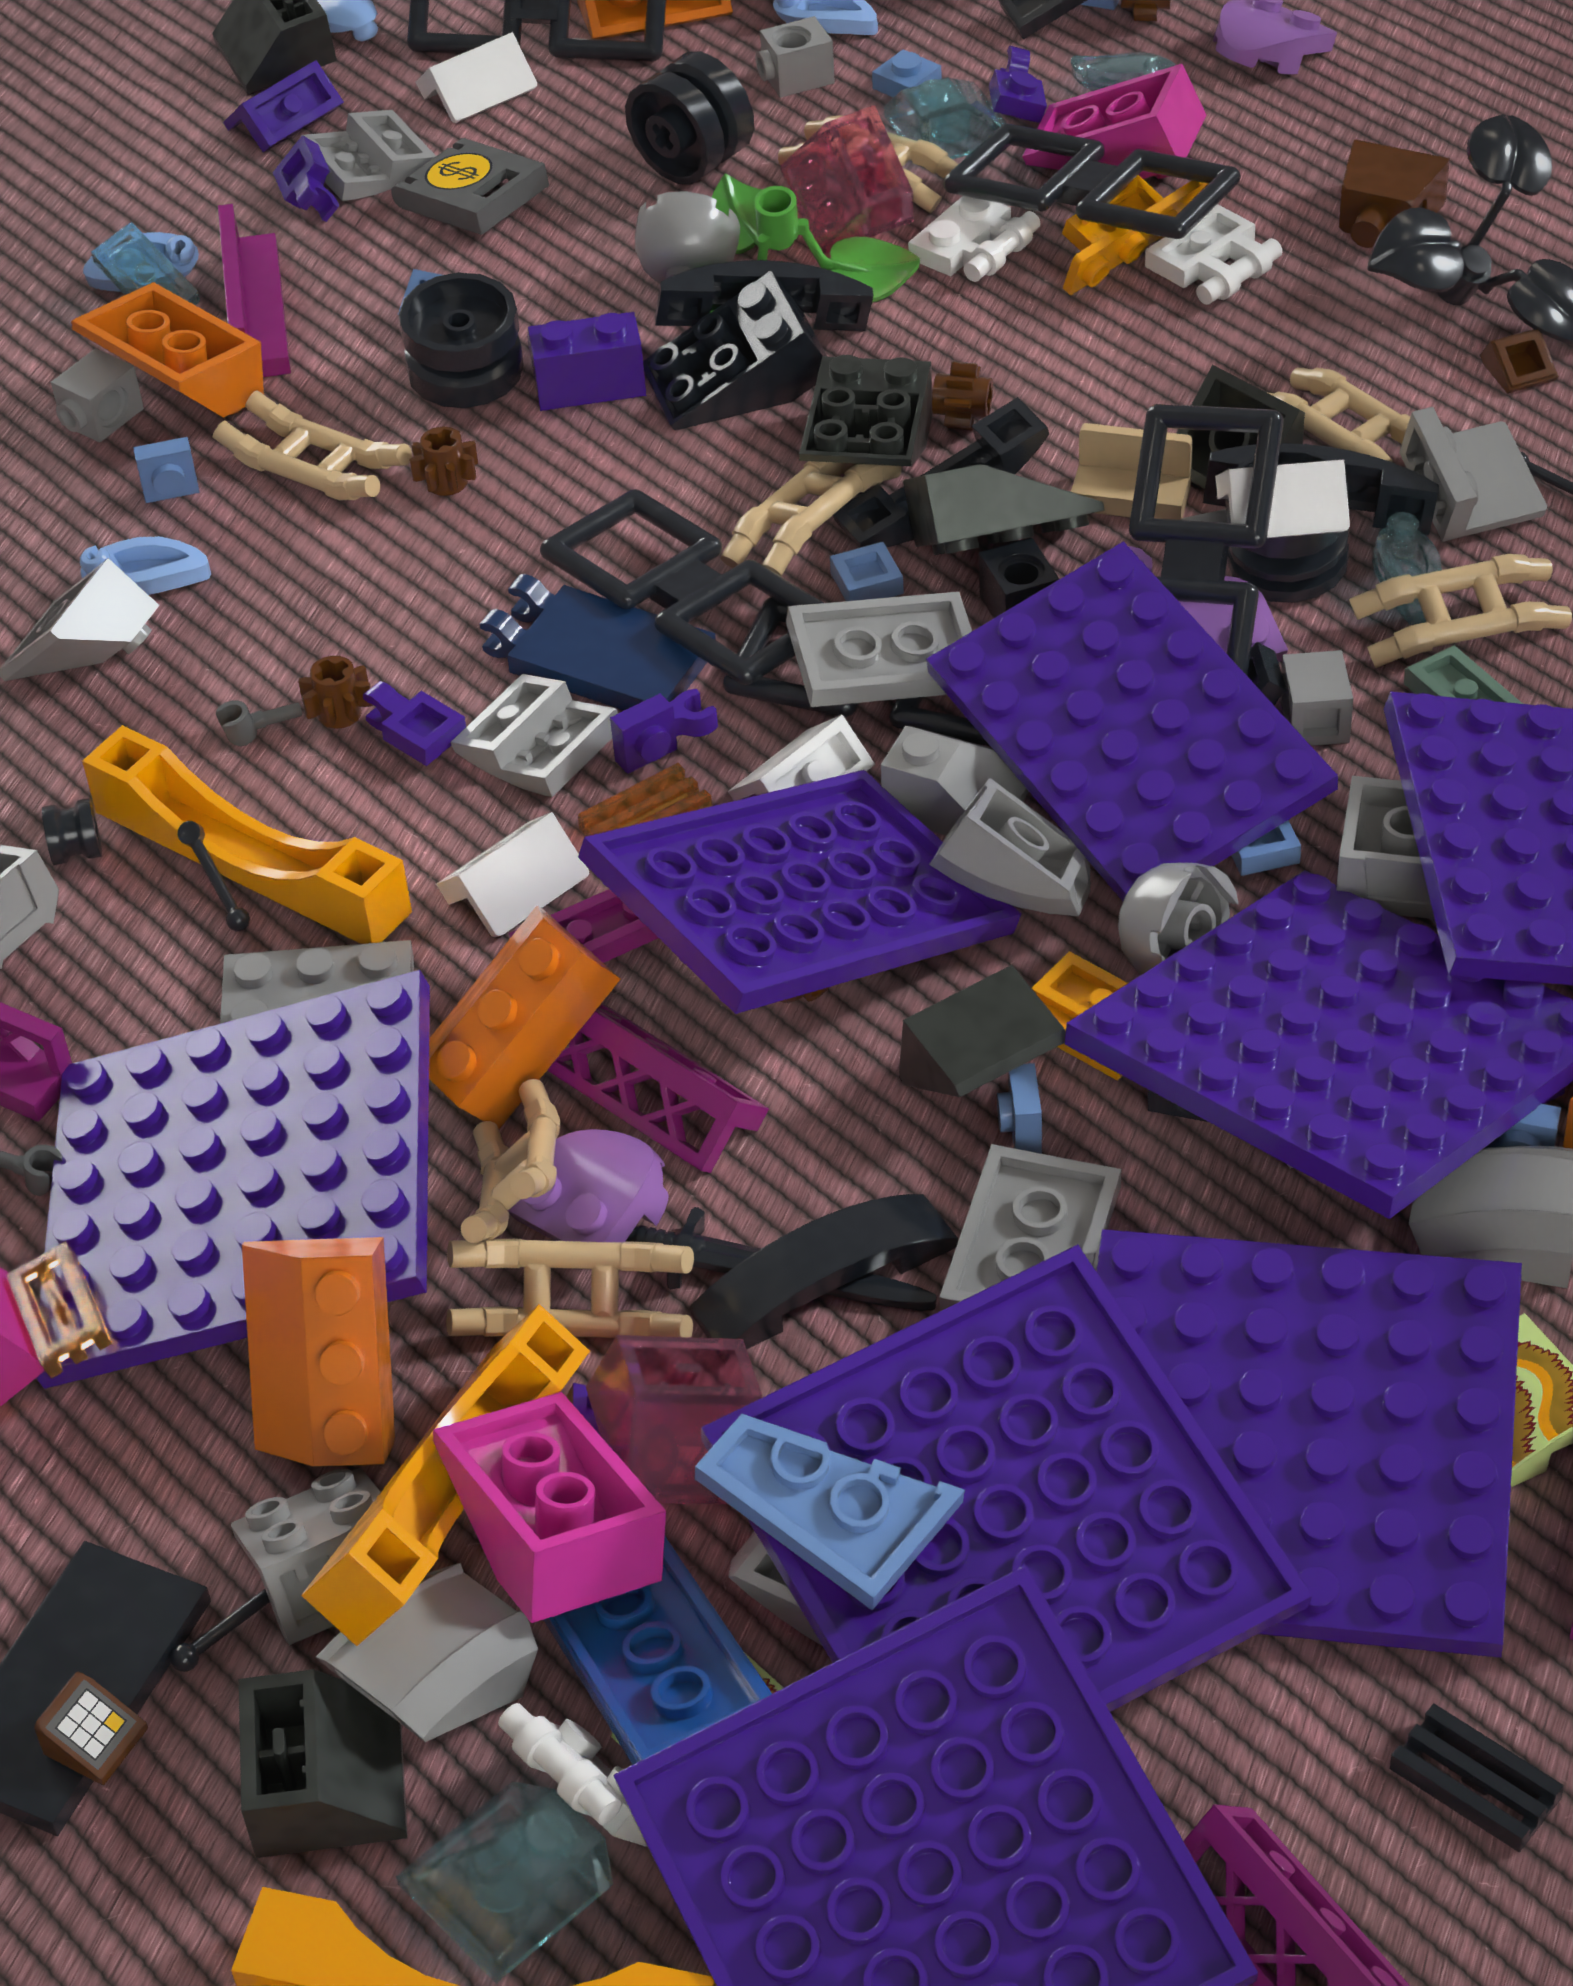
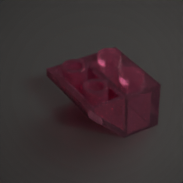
(849, 180)
(658, 1395)

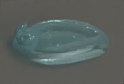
(1107, 70)
(1404, 551)

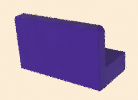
(287, 106)

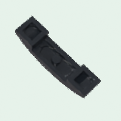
(830, 297)
(1002, 442)
(1372, 483)
(818, 1259)

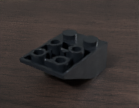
(737, 358)

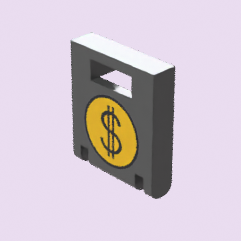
(457, 178)

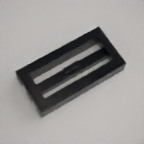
(1482, 1767)

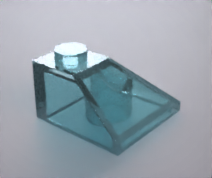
(945, 113)
(510, 1876)

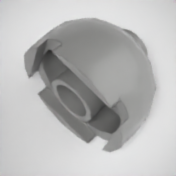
(684, 234)
(1171, 910)

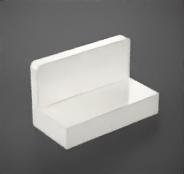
(479, 78)
(1305, 498)
(814, 755)
(517, 875)

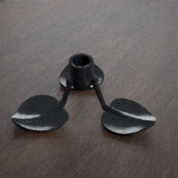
(1420, 249)

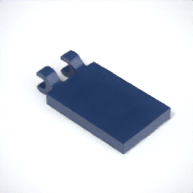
(590, 645)

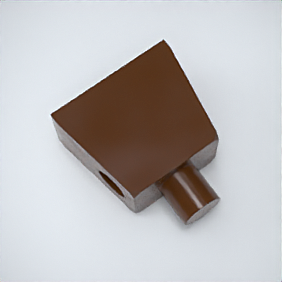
(1385, 182)

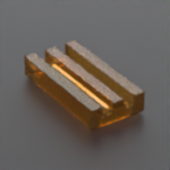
(644, 800)
(72, 1340)

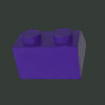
(587, 360)

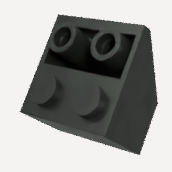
(273, 39)
(317, 1765)

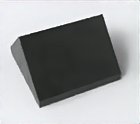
(1227, 390)
(977, 1035)

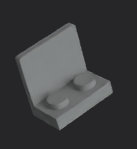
(1477, 473)
(296, 1538)

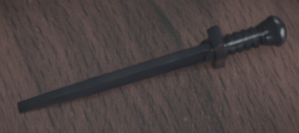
(725, 1255)

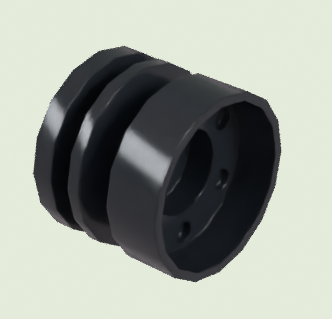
(1292, 566)

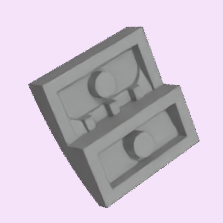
(370, 154)
(535, 735)

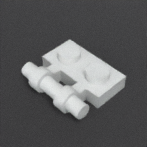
(973, 236)
(1206, 249)
(571, 1760)

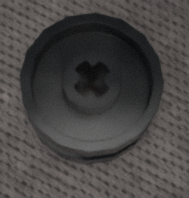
(689, 117)
(461, 340)

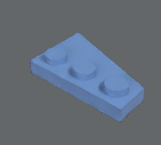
(831, 1510)

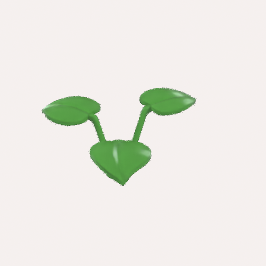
(772, 222)

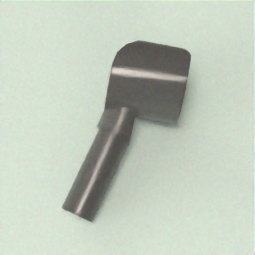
(242, 726)
(32, 1165)

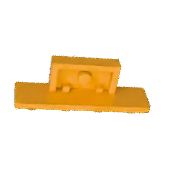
(1108, 246)

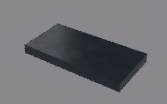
(100, 1619)

